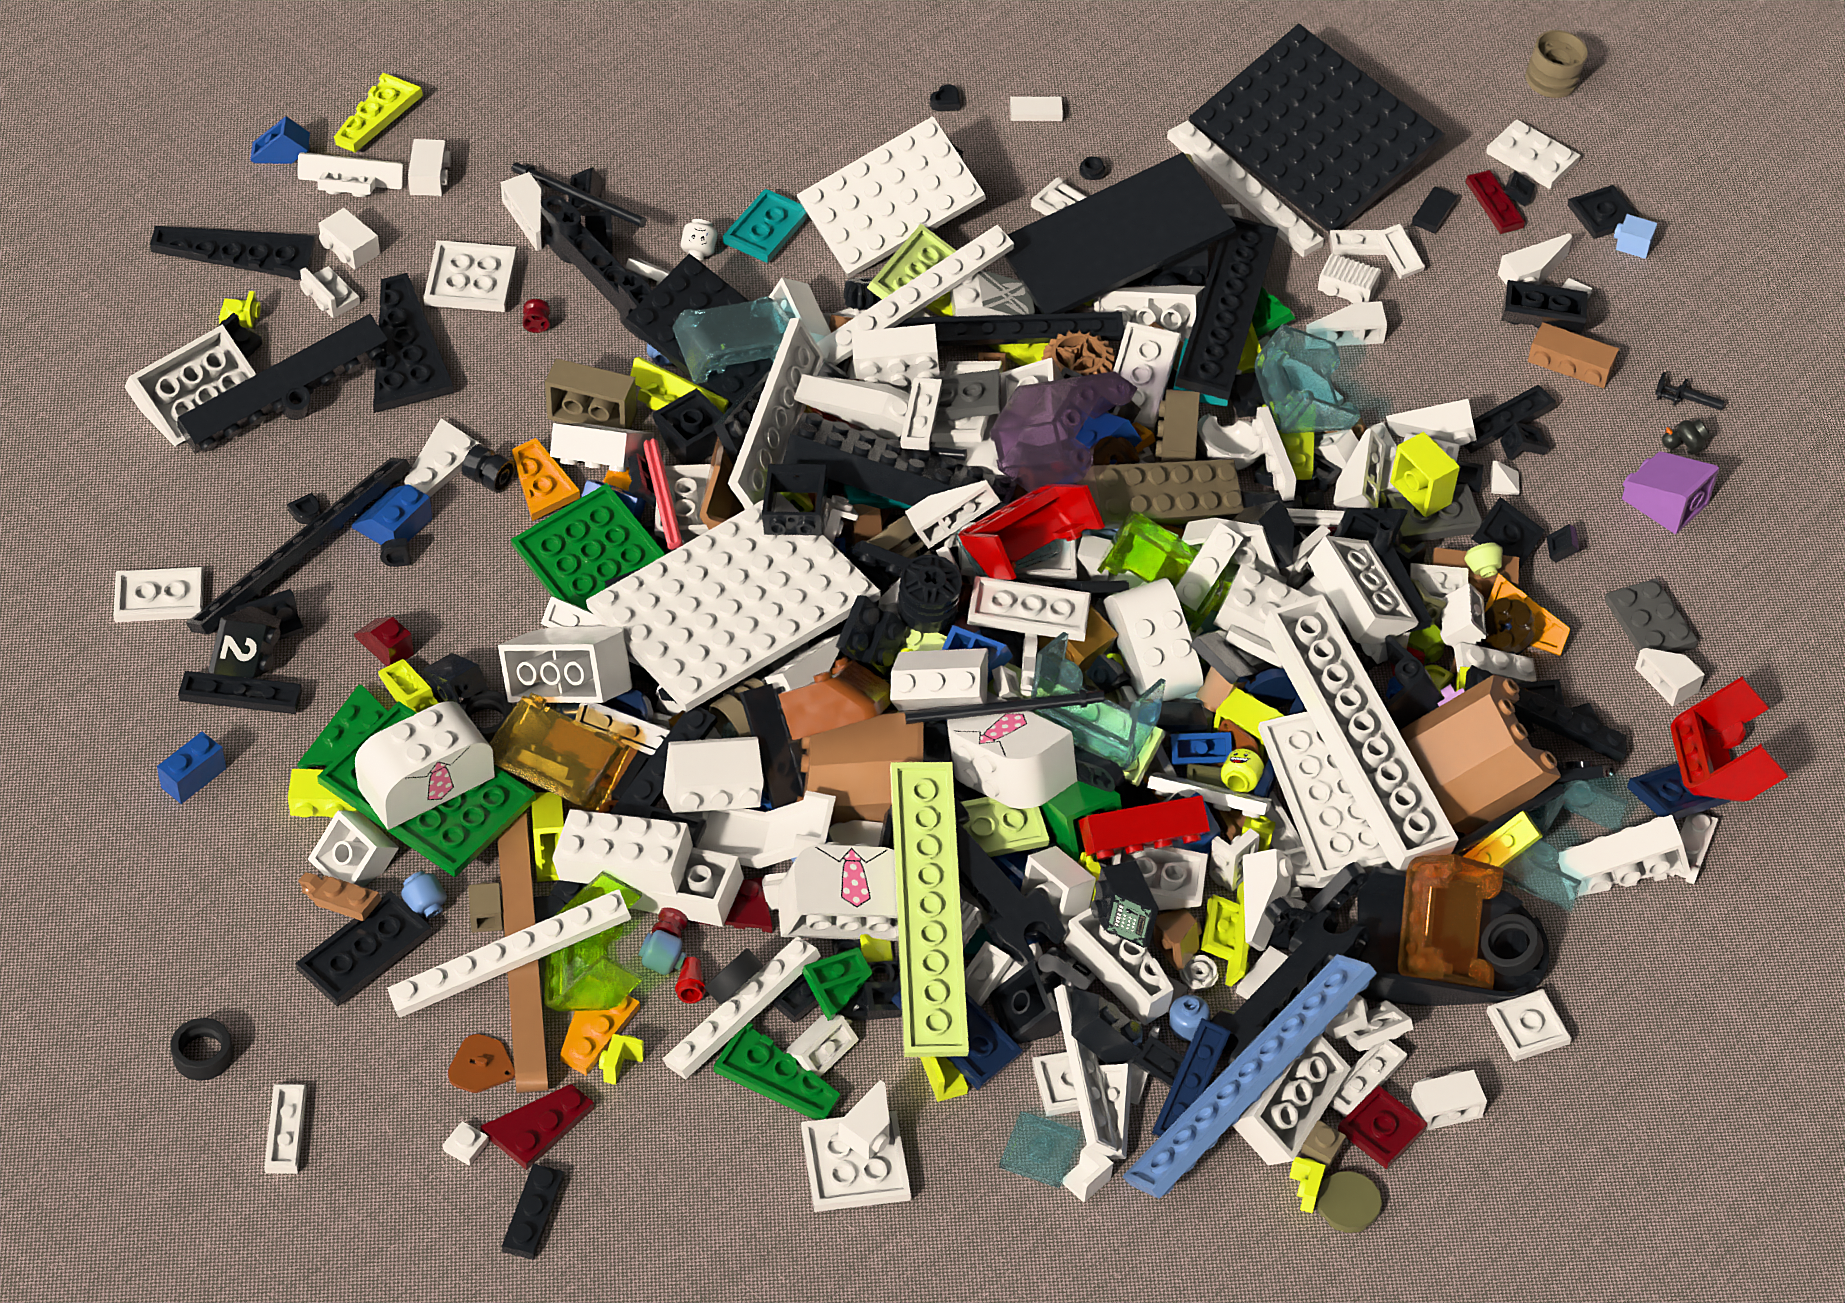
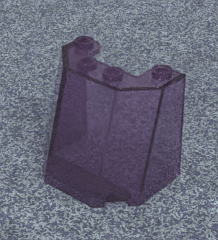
(1041, 423)

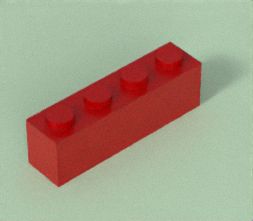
(1144, 826)

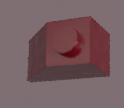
(386, 640)

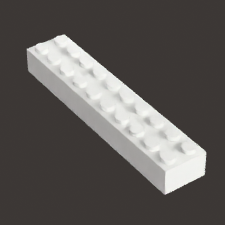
(1359, 732)

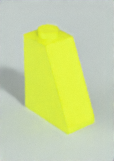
(547, 828)

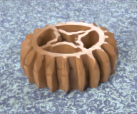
(1081, 353)

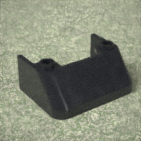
(1419, 690)

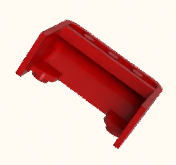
(1029, 524)
(1703, 744)

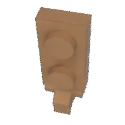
(340, 895)

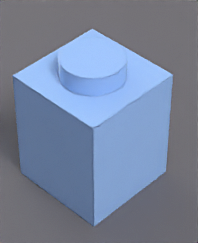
(1635, 236)

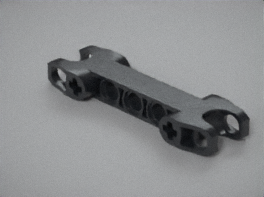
(578, 246)
(1010, 910)
(1310, 951)

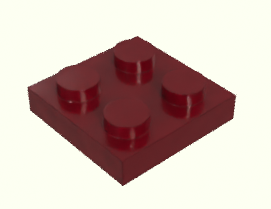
(1382, 1127)

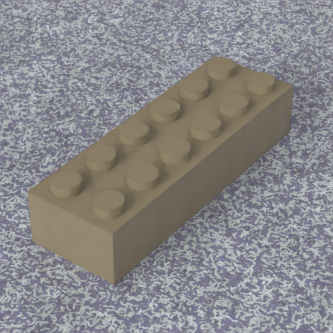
(1165, 491)

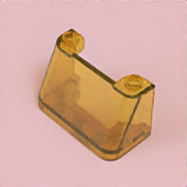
(558, 752)

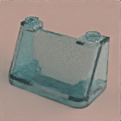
(729, 335)
(1297, 383)

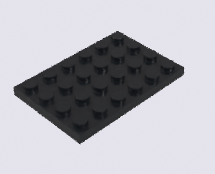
(695, 288)

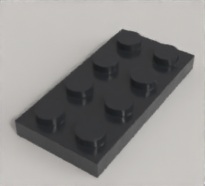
(363, 949)

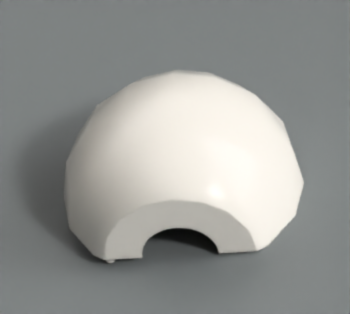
(1227, 443)

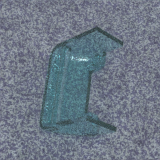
(1100, 727)
(1535, 867)

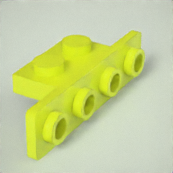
(663, 387)
(1226, 934)

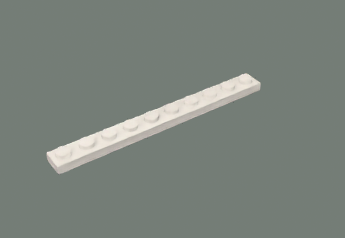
(919, 292)

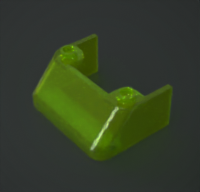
(1154, 555)
(582, 973)

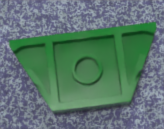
(347, 725)

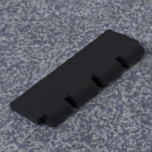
(776, 754)

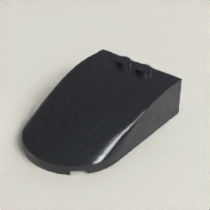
(1381, 909)

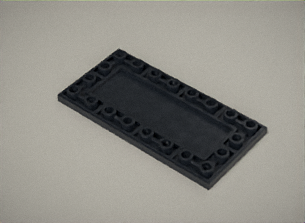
(1117, 235)

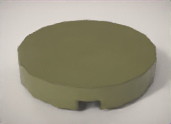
(1349, 1201)

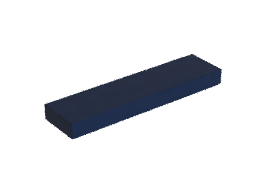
(1192, 1074)

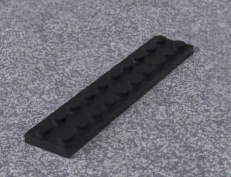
(1226, 309)

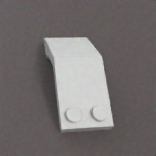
(767, 836)

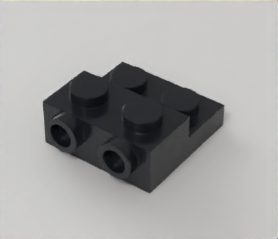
(872, 636)

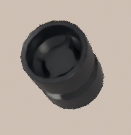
(488, 468)

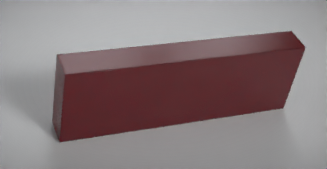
(1495, 202)

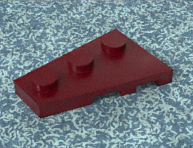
(749, 907)
(538, 1125)

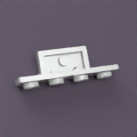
(349, 174)

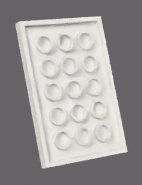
(888, 193)
(1319, 798)

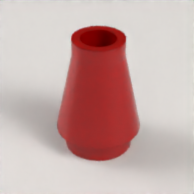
(690, 981)

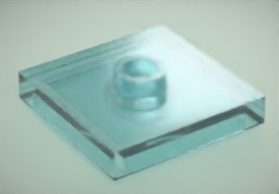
(1039, 1149)

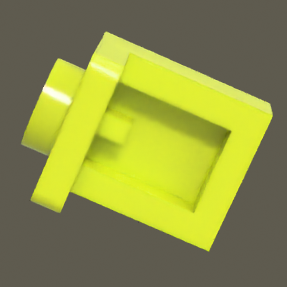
(619, 1049)

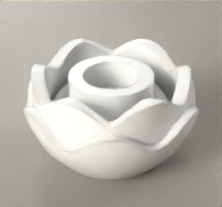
(1202, 965)

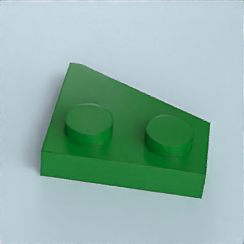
(1269, 313)
(837, 979)

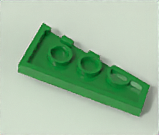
(764, 1068)

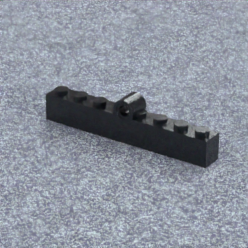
(282, 383)

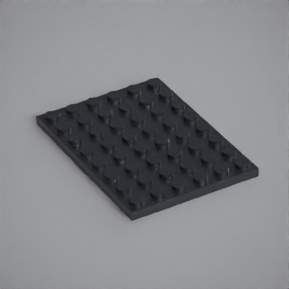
(1316, 129)

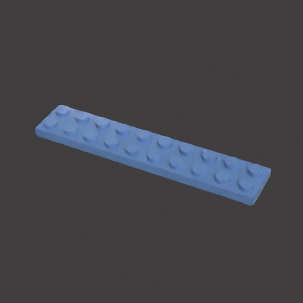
(1249, 1076)

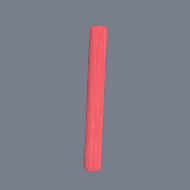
(662, 494)

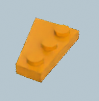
(542, 480)
(1550, 632)
(592, 1033)

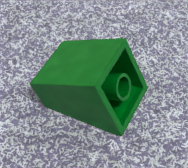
(1066, 809)

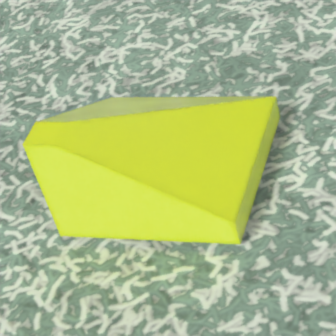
(875, 949)

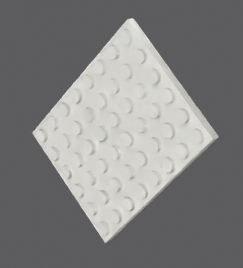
(730, 603)

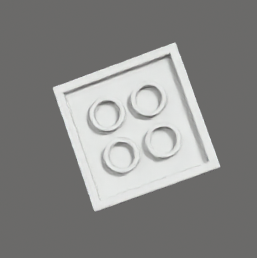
(470, 276)
(844, 1177)

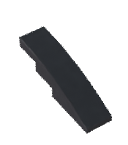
(873, 1002)

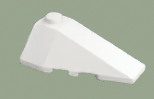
(1168, 306)
(862, 403)

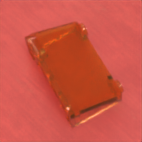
(1444, 919)

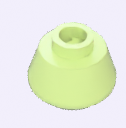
(1484, 559)

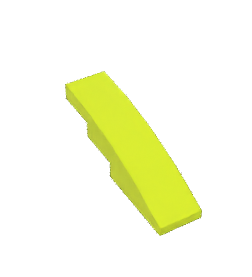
(407, 686)

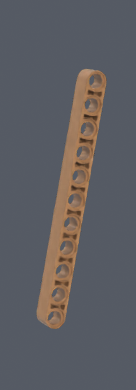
(525, 980)

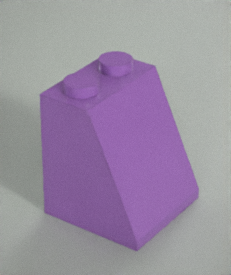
(1670, 489)

